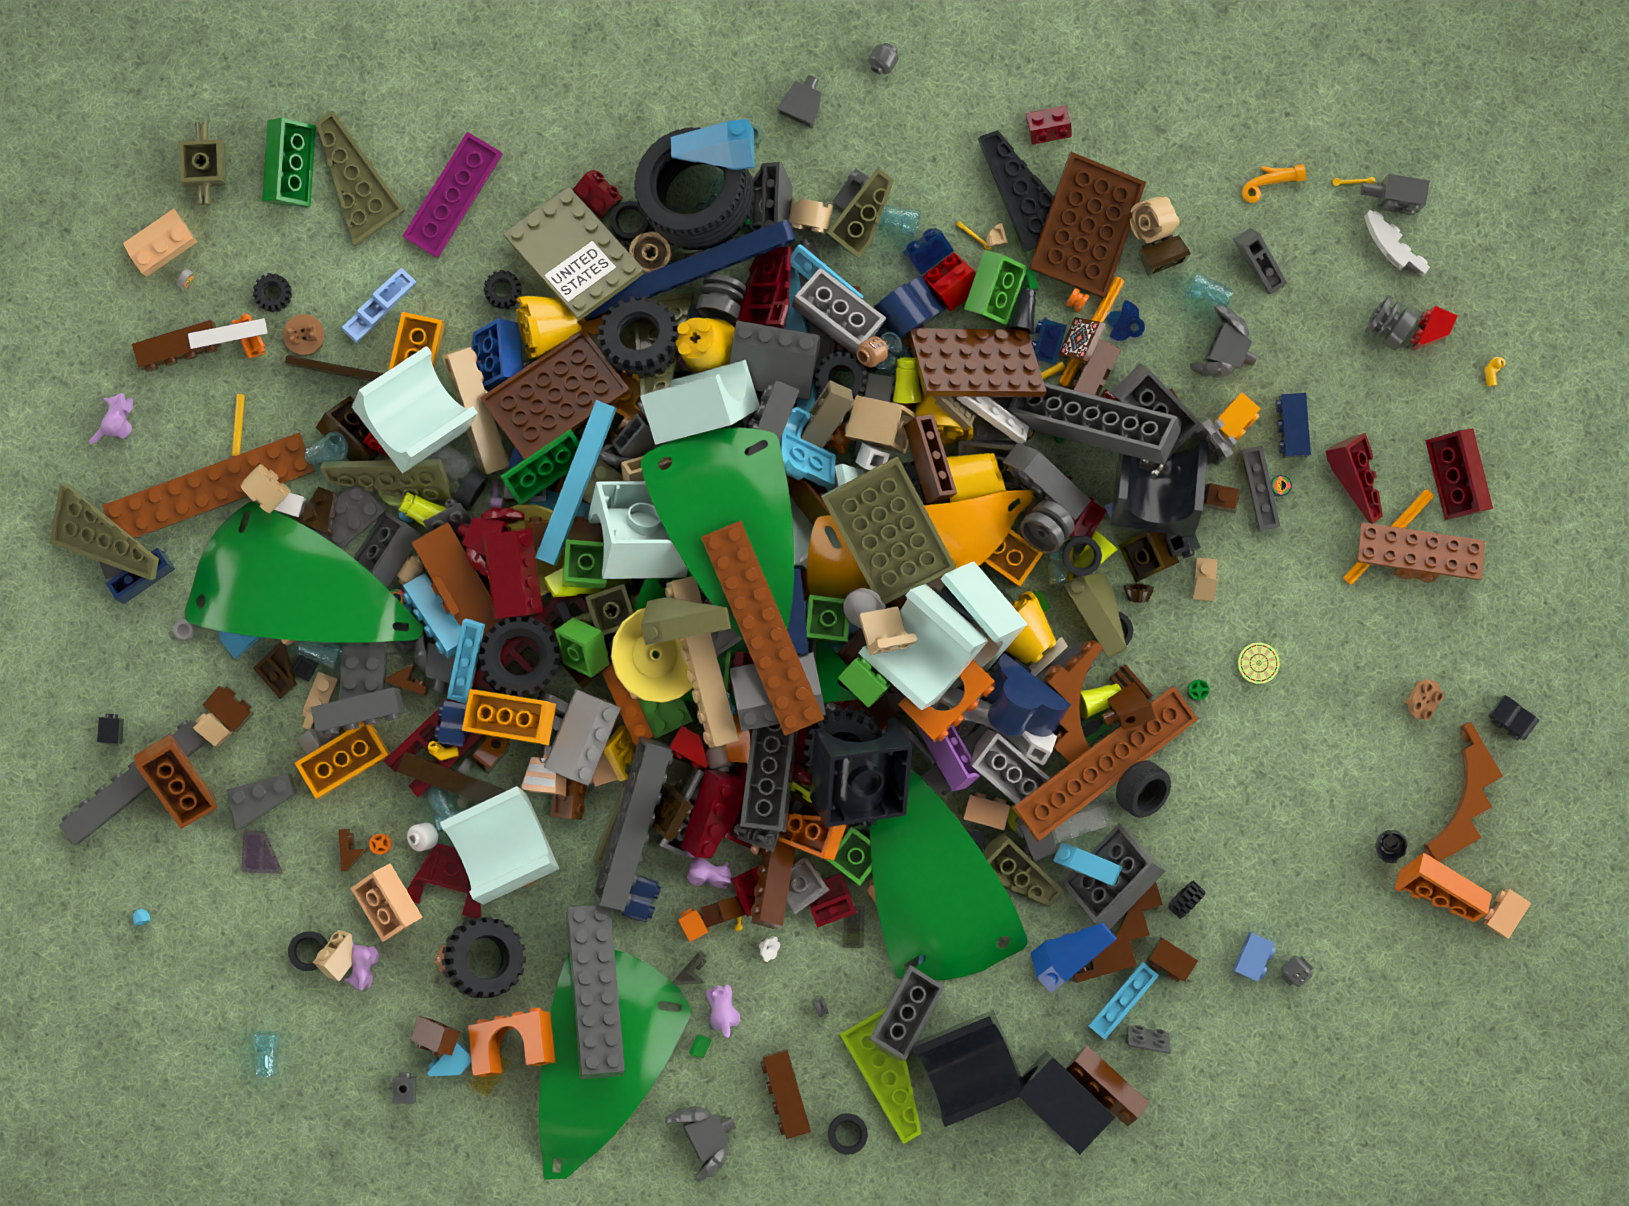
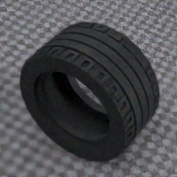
(696, 230)

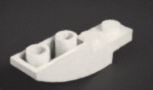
(1387, 239)

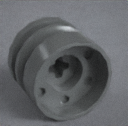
(720, 298)
(1391, 322)

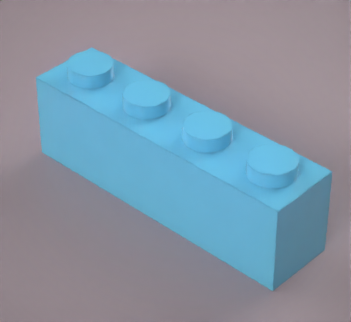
(428, 608)

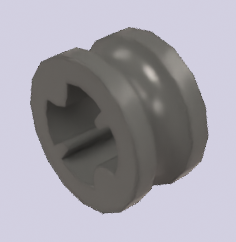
(820, 1006)

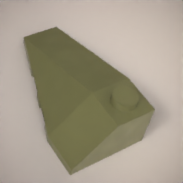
(860, 219)
(1098, 608)
(676, 619)
(1019, 871)

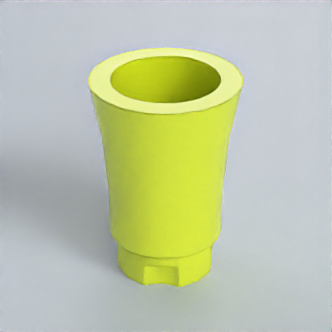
(907, 382)
(419, 508)
(1087, 555)
(1095, 700)

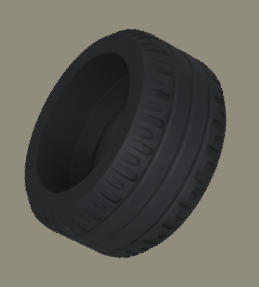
(1133, 782)

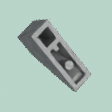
(1260, 259)

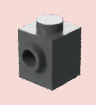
(404, 1088)

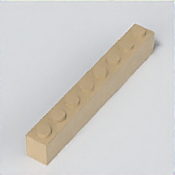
(704, 674)

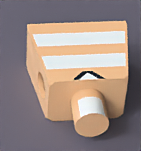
(541, 779)

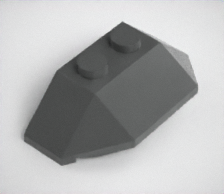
(772, 196)

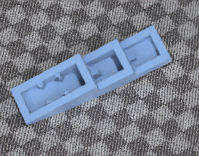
(378, 305)

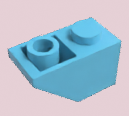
(450, 1064)

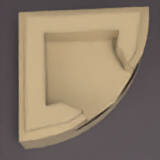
(996, 236)

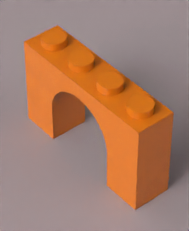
(937, 722)
(487, 1037)

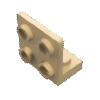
(885, 631)

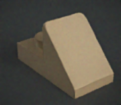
(1205, 579)

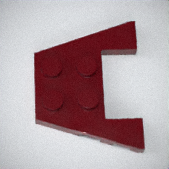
(444, 869)

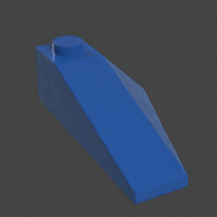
(1064, 956)

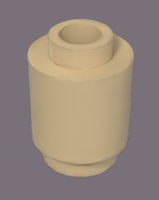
(410, 570)

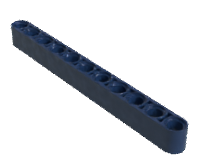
(701, 264)

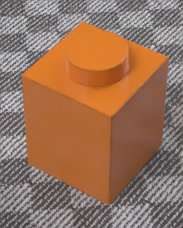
(692, 924)

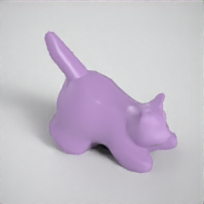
(115, 422)
(703, 871)
(362, 959)
(723, 1013)

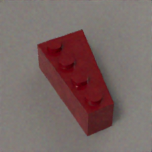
(713, 811)

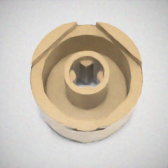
(810, 215)
(1153, 219)
(647, 243)
(264, 488)

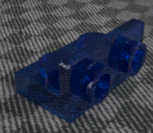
(928, 250)
(1049, 340)

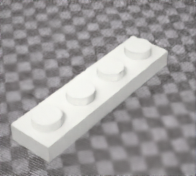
(997, 417)

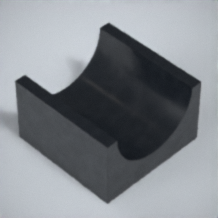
(1162, 502)
(860, 778)
(970, 1067)
(1064, 1103)

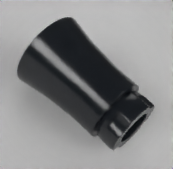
(1023, 311)

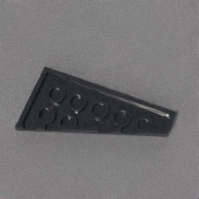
(1021, 190)

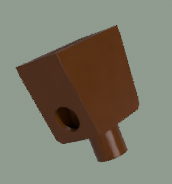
(1221, 497)
(1129, 708)
(488, 757)

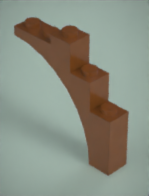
(1068, 684)

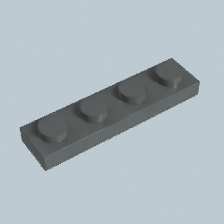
(1260, 488)

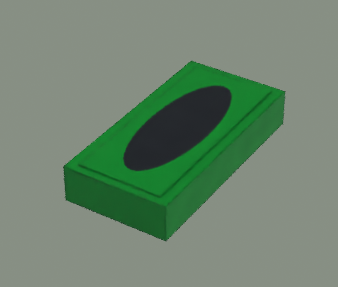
(1093, 726)

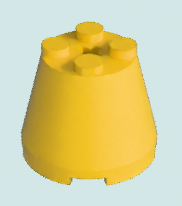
(544, 324)
(705, 343)
(947, 427)
(975, 476)
(1036, 635)

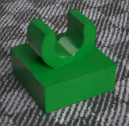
(1030, 279)

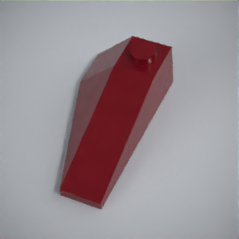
(1351, 466)

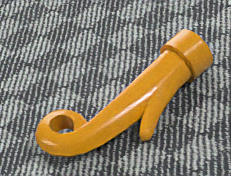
(1274, 175)

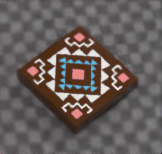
(1081, 339)

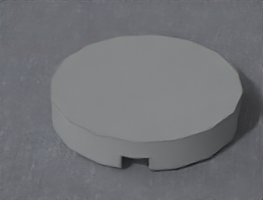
(859, 602)

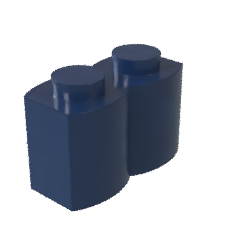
(451, 724)
(642, 898)

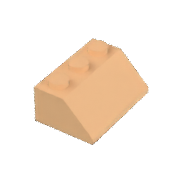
(159, 243)

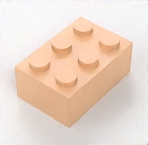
(386, 902)

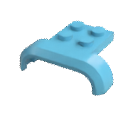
(804, 458)

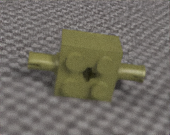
(212, 172)
(601, 604)

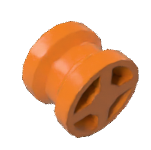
(1077, 300)
(378, 847)

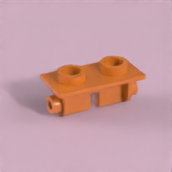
(252, 345)

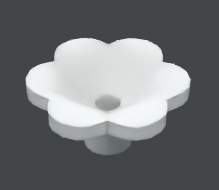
(769, 948)

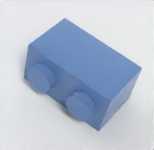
(1254, 956)

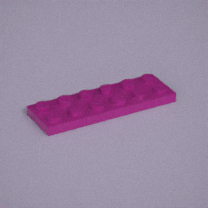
(452, 195)

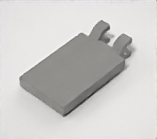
(1218, 447)

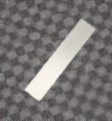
(227, 333)
(1048, 657)

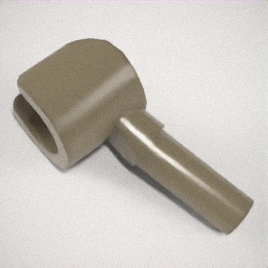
(462, 802)

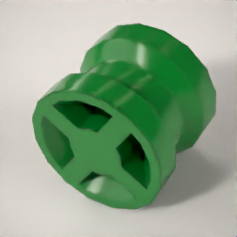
(1202, 689)

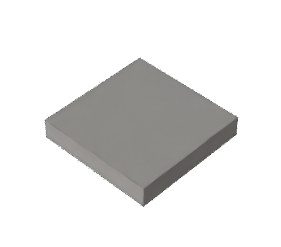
(804, 885)

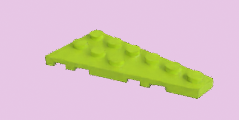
(885, 1076)

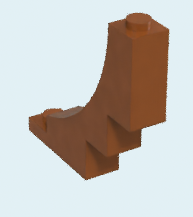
(1478, 772)

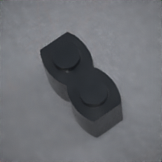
(1513, 718)

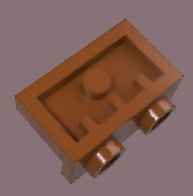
(572, 804)

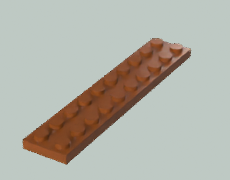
(206, 488)
(762, 628)
(1102, 766)

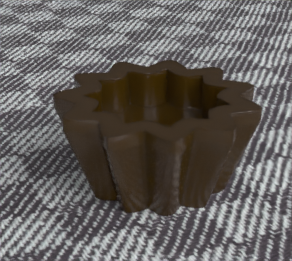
(1138, 592)

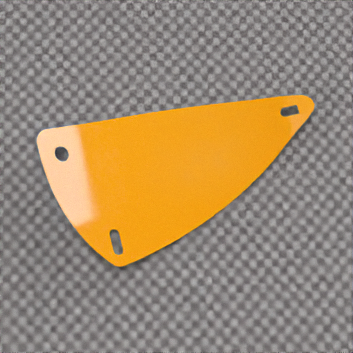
(967, 528)

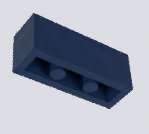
(1293, 425)
(128, 585)

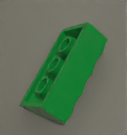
(288, 162)
(541, 467)

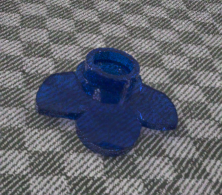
(1122, 322)

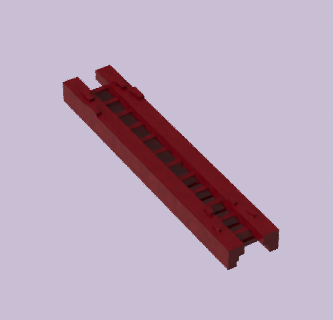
(509, 652)

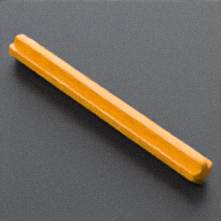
(1099, 315)
(1406, 517)

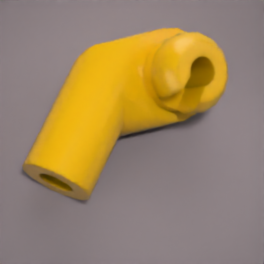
(1491, 369)
(440, 752)

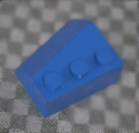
(497, 351)

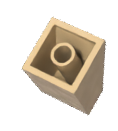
(879, 424)

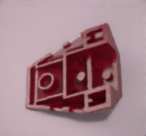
(767, 290)

